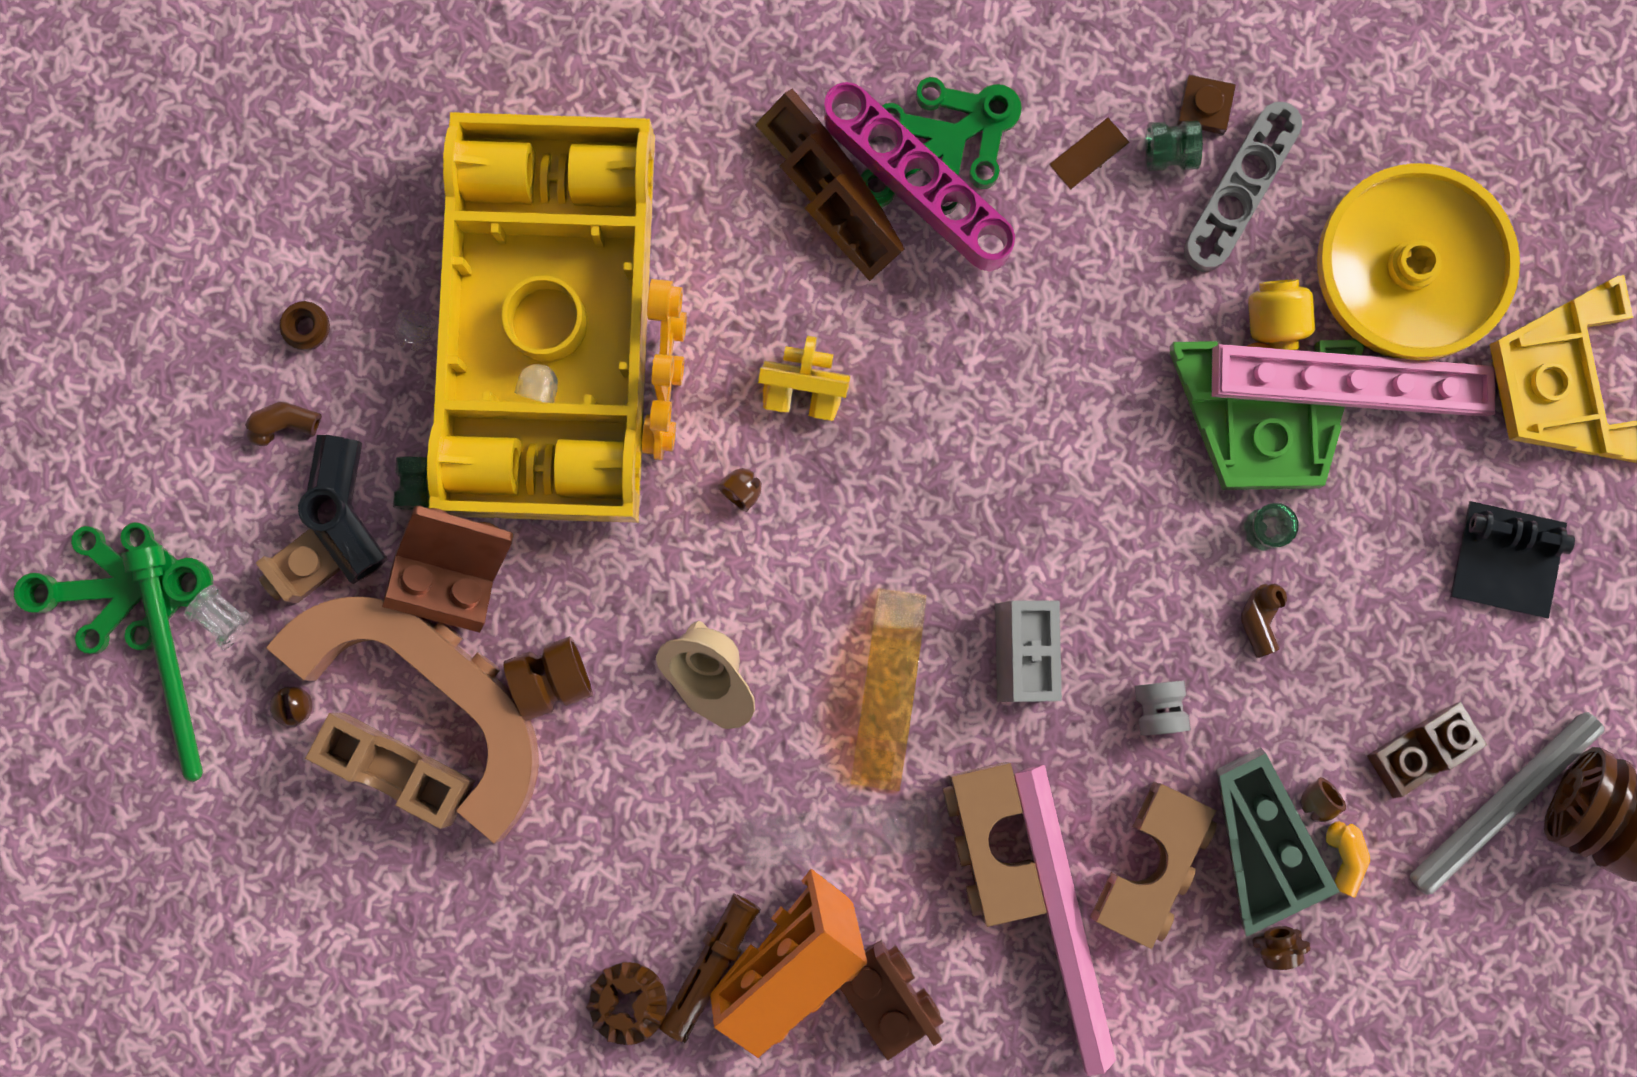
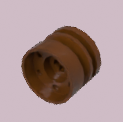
(1597, 812)

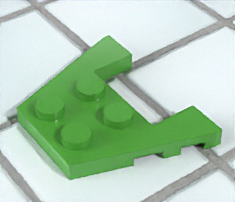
(1259, 440)

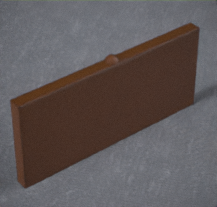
(1089, 153)

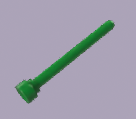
(146, 568)

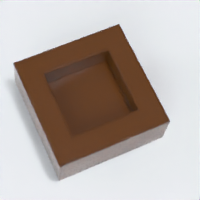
(1207, 102)

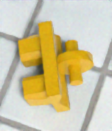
(782, 379)

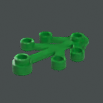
(949, 138)
(120, 587)

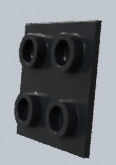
(1510, 559)

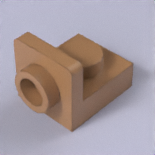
(297, 569)

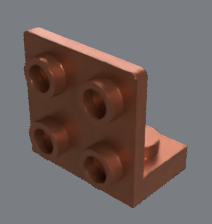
(446, 568)
(889, 1003)

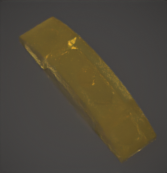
(889, 689)

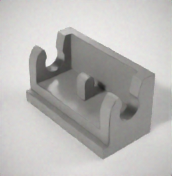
(1028, 651)

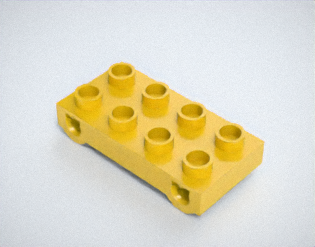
(549, 272)

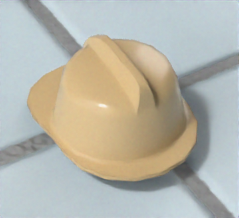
(707, 676)

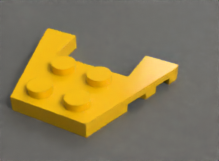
(1552, 380)

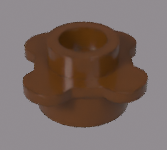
(1282, 948)

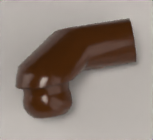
(278, 416)
(1258, 616)

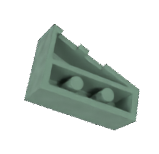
(1269, 846)

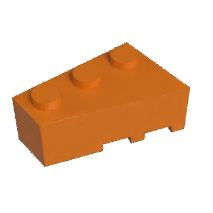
(792, 971)

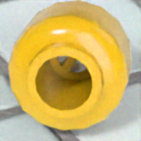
(1281, 314)

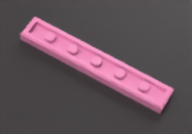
(1352, 381)
(1065, 920)

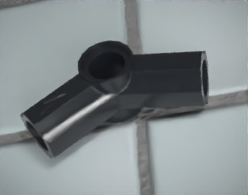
(345, 536)

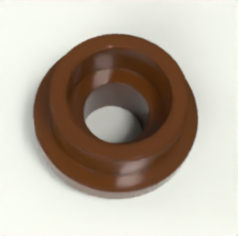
(291, 318)

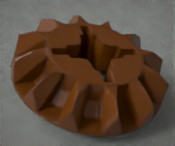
(648, 1008)

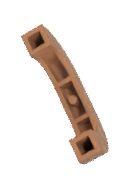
(326, 630)

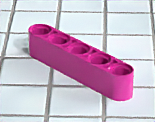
(912, 154)

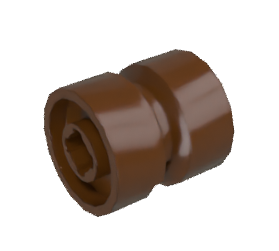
(547, 678)

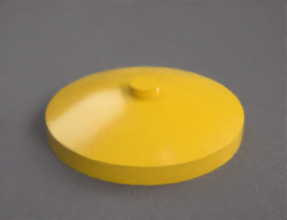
(1418, 262)

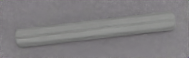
(1507, 803)

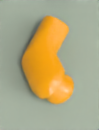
(1353, 854)

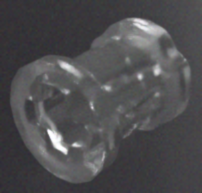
(218, 616)

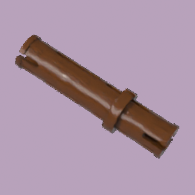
(719, 951)

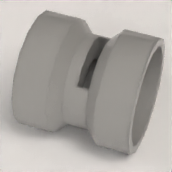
(1162, 696)

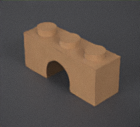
(380, 761)
(1000, 889)
(1143, 907)

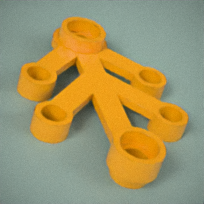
(667, 370)

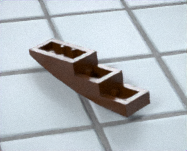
(832, 184)

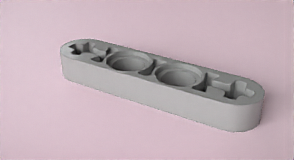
(1244, 188)

